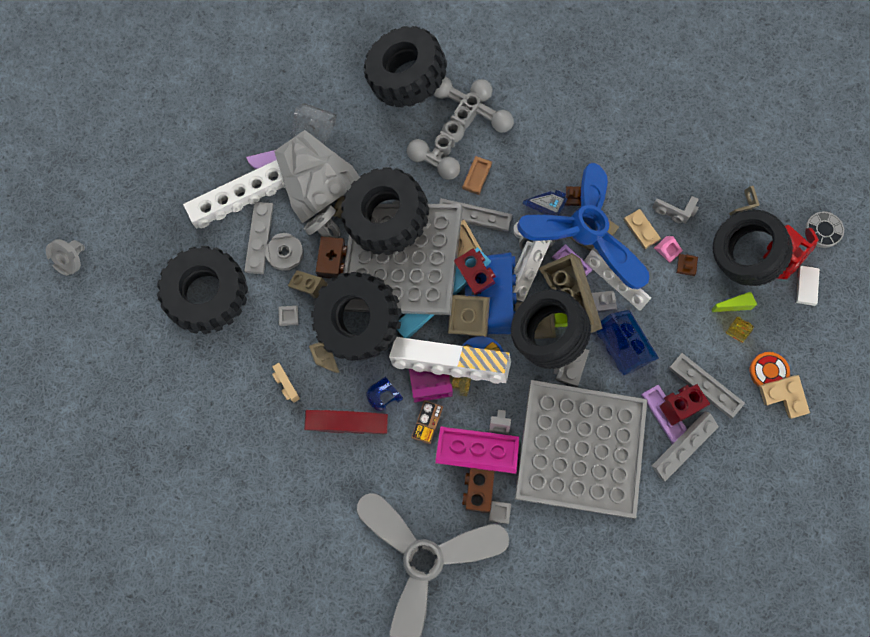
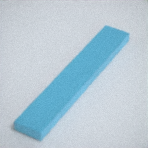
(413, 322)

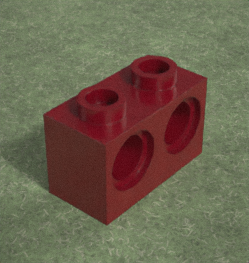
(471, 273)
(684, 405)

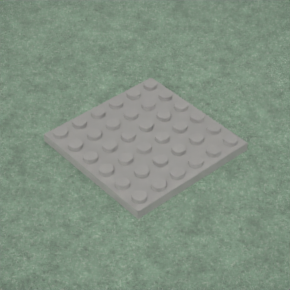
(422, 272)
(581, 449)

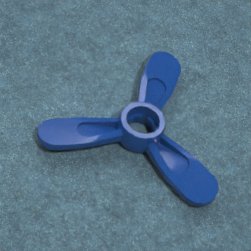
(614, 253)

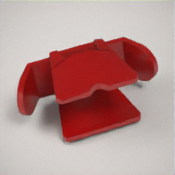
(798, 255)

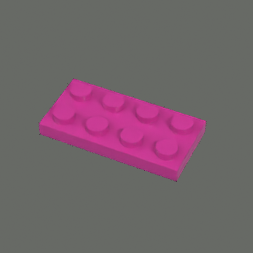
(477, 450)

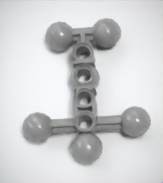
(479, 92)

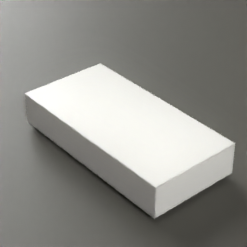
(807, 285)

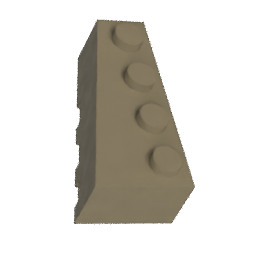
(569, 276)

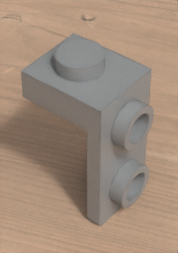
(677, 214)

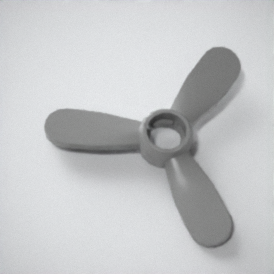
(466, 547)

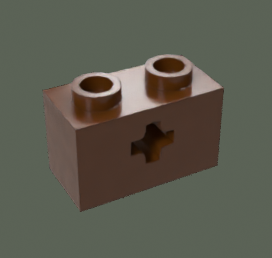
(331, 247)

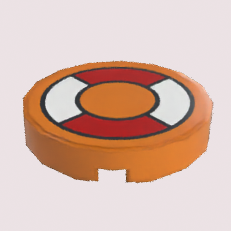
(768, 368)

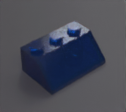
(626, 342)

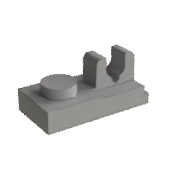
(605, 301)

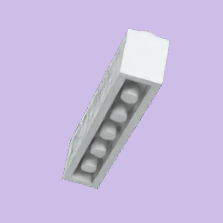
(230, 191)

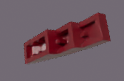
(345, 421)

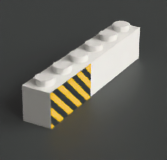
(450, 360)

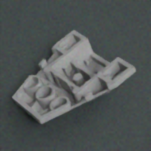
(312, 174)

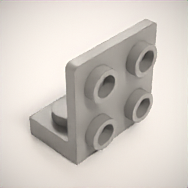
(572, 373)

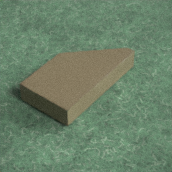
(323, 358)

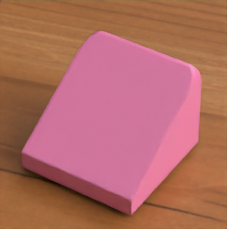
(668, 248)

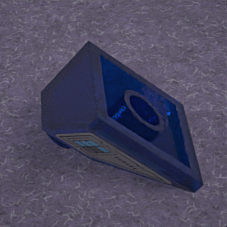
(548, 203)

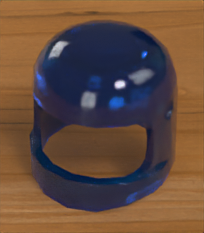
(374, 391)

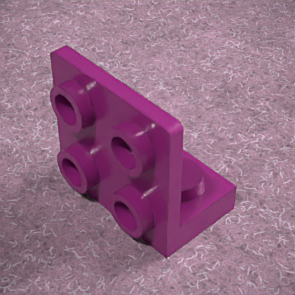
(429, 386)

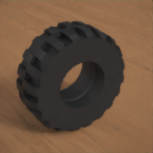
(393, 51)
(370, 192)
(191, 266)
(329, 316)

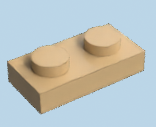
(642, 229)
(288, 391)

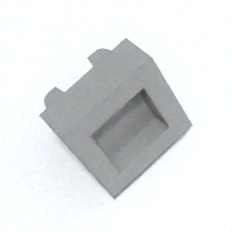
(500, 423)

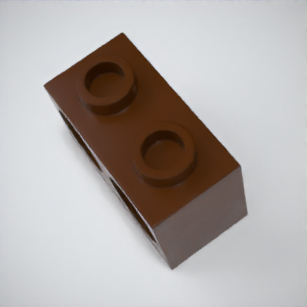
(483, 491)

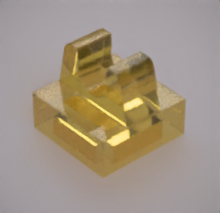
(740, 329)
(462, 384)

